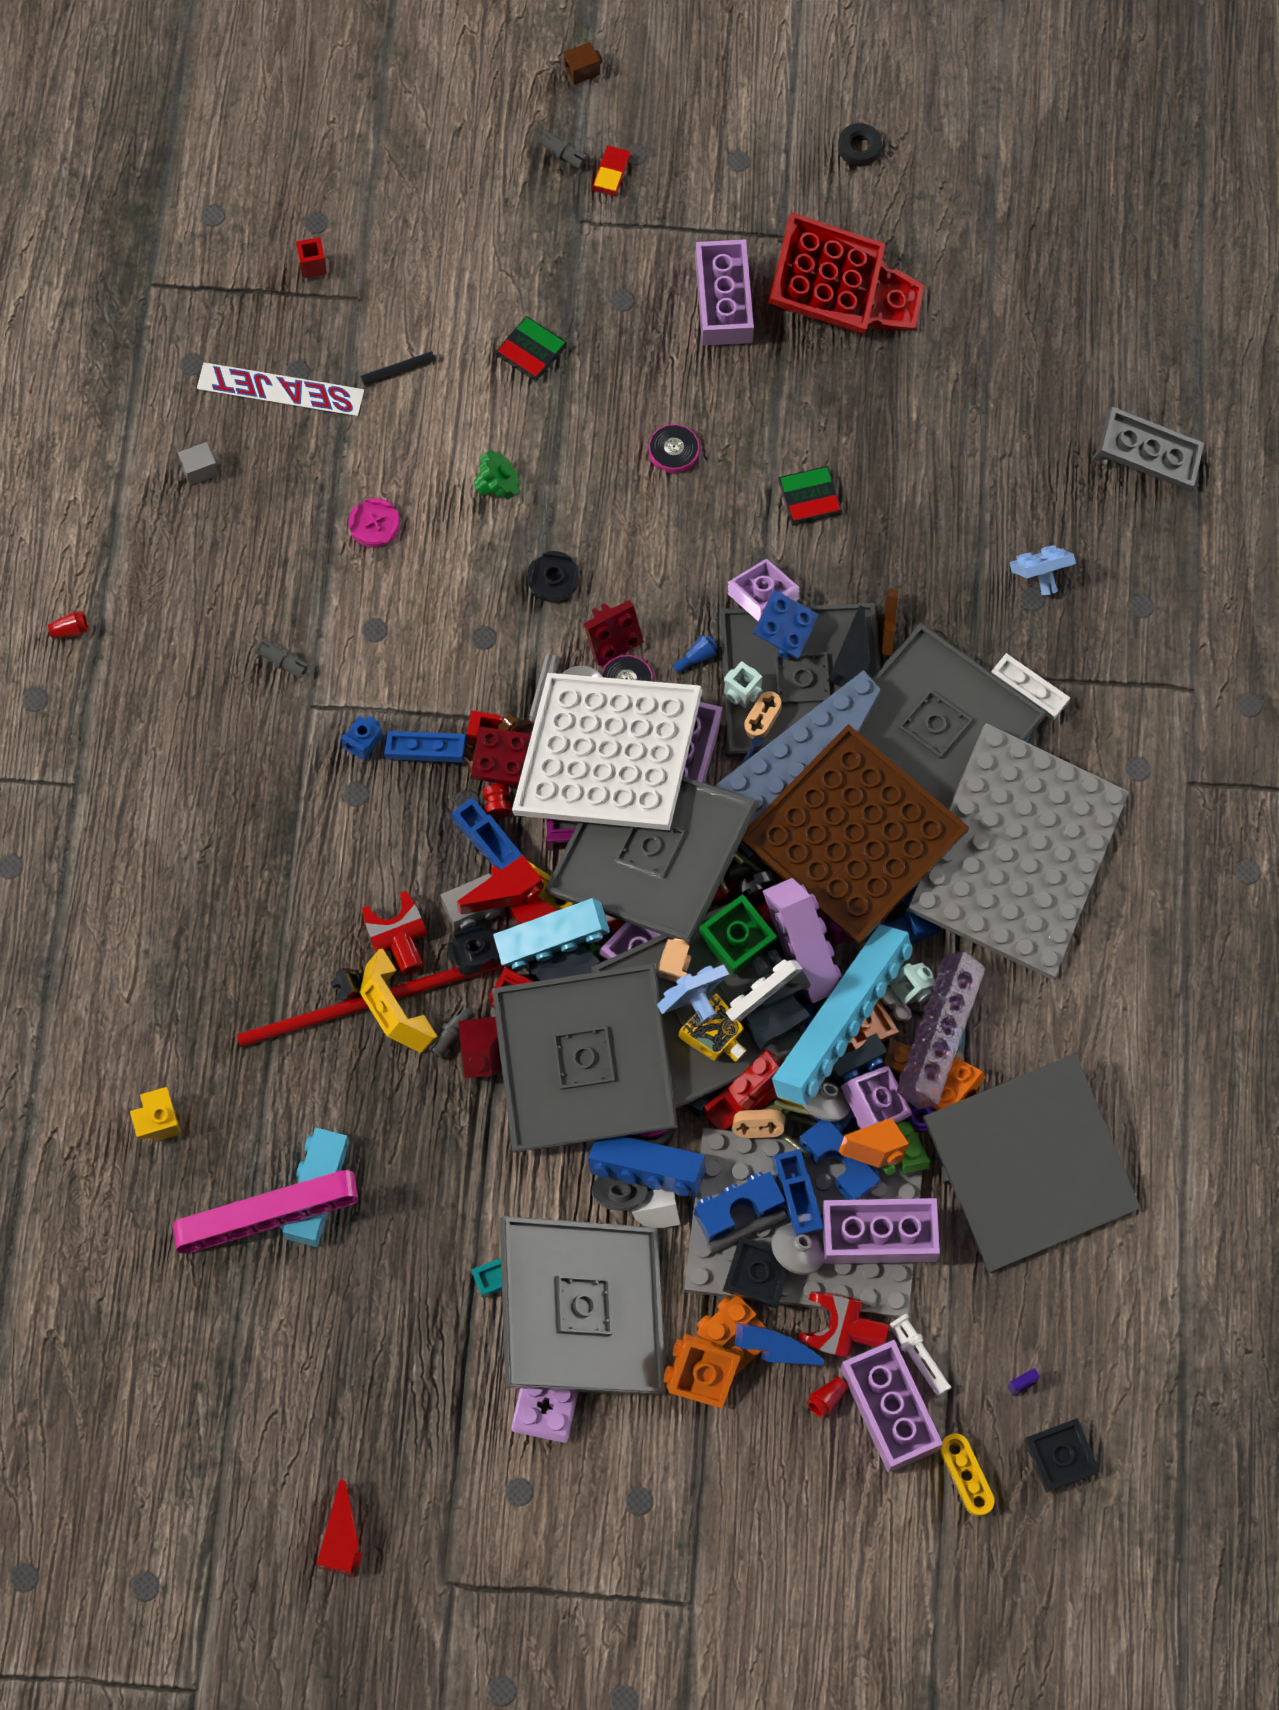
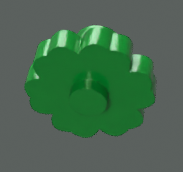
(496, 476)

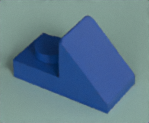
(915, 926)

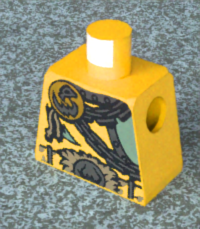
(714, 1035)

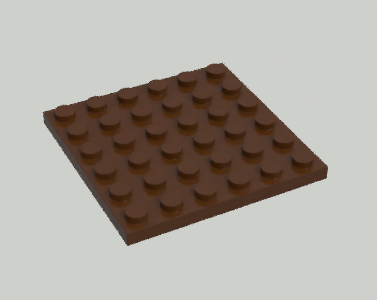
(854, 833)

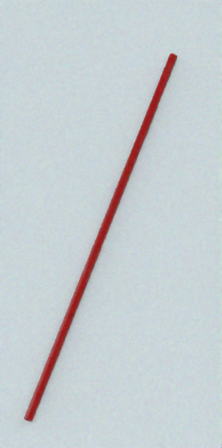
(399, 991)

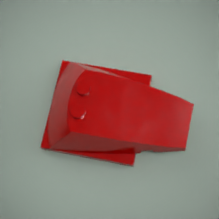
(842, 279)

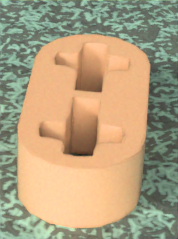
(767, 718)
(758, 1123)

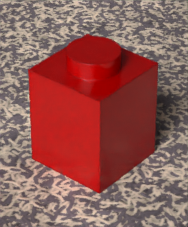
(311, 257)

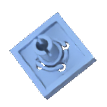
(1043, 566)
(694, 991)

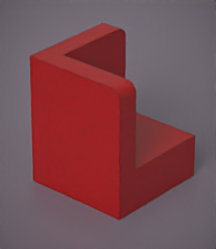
(483, 720)
(721, 1110)

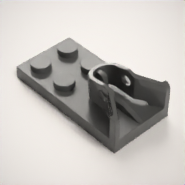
(1149, 448)

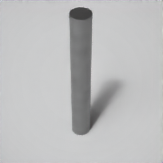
(746, 1230)

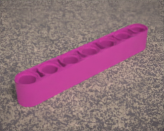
(265, 1211)

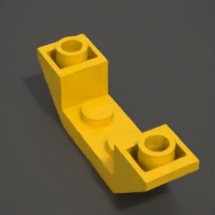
(411, 1032)

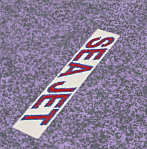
(280, 389)

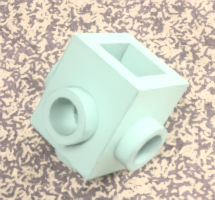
(743, 685)
(913, 983)

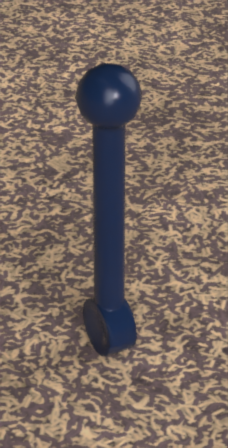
(756, 743)

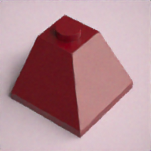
(480, 1047)

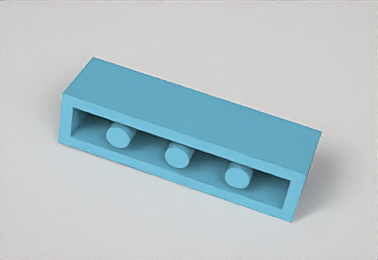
(552, 934)
(324, 1156)

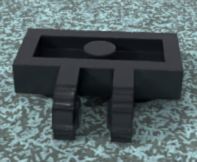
(794, 986)

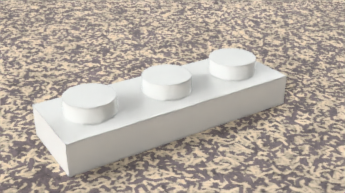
(1031, 686)
(763, 989)

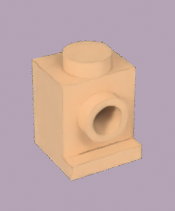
(674, 960)

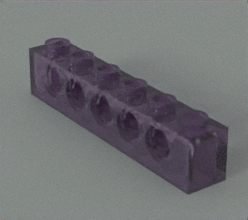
(941, 1030)

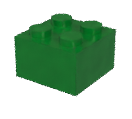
(737, 935)

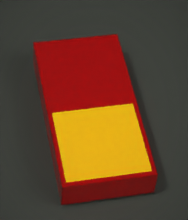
(611, 170)

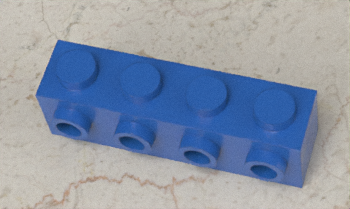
(648, 1165)

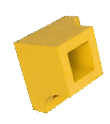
(157, 1117)

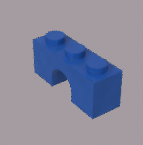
(825, 1141)
(758, 1193)

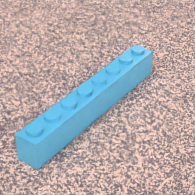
(842, 1015)

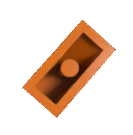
(876, 1144)

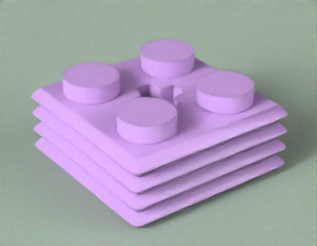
(756, 584)
(875, 1098)
(555, 1423)

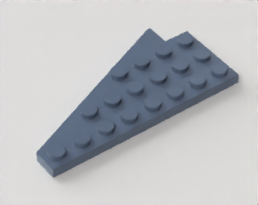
(791, 752)

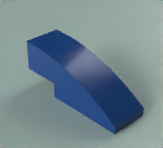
(485, 834)
(797, 1192)
(774, 1345)

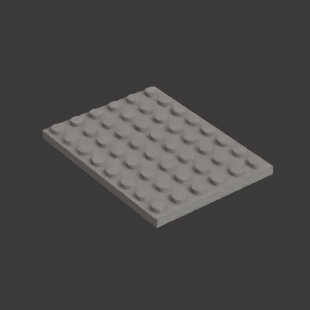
(1027, 851)
(732, 1160)

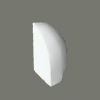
(658, 1210)

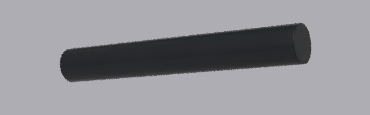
(397, 368)

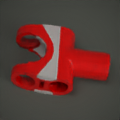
(398, 934)
(844, 1326)

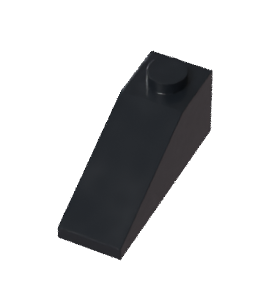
(854, 652)

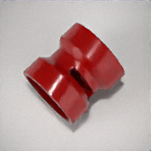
(497, 801)

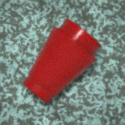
(69, 625)
(827, 1397)

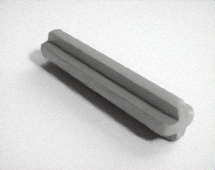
(549, 666)

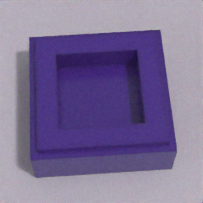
(1023, 1382)

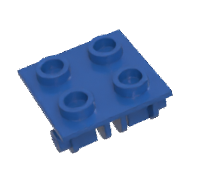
(785, 624)

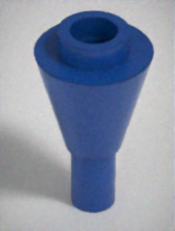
(701, 650)

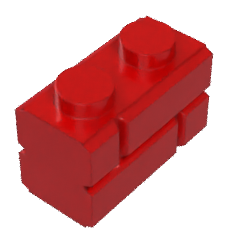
(755, 1085)

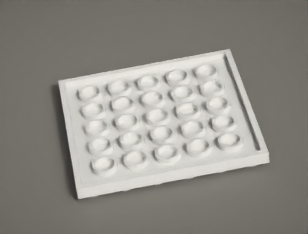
(608, 751)

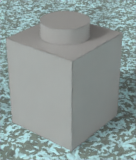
(199, 463)

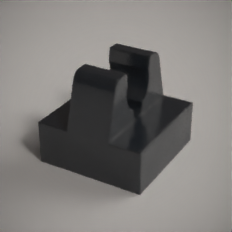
(350, 983)

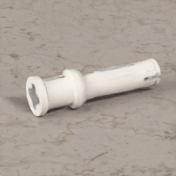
(908, 1344)

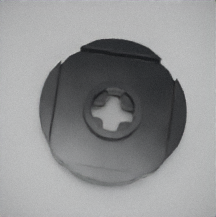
(553, 590)
(754, 890)
(470, 961)

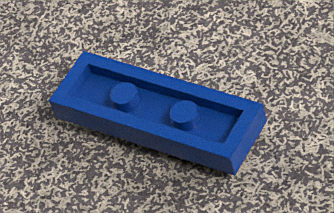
(425, 746)

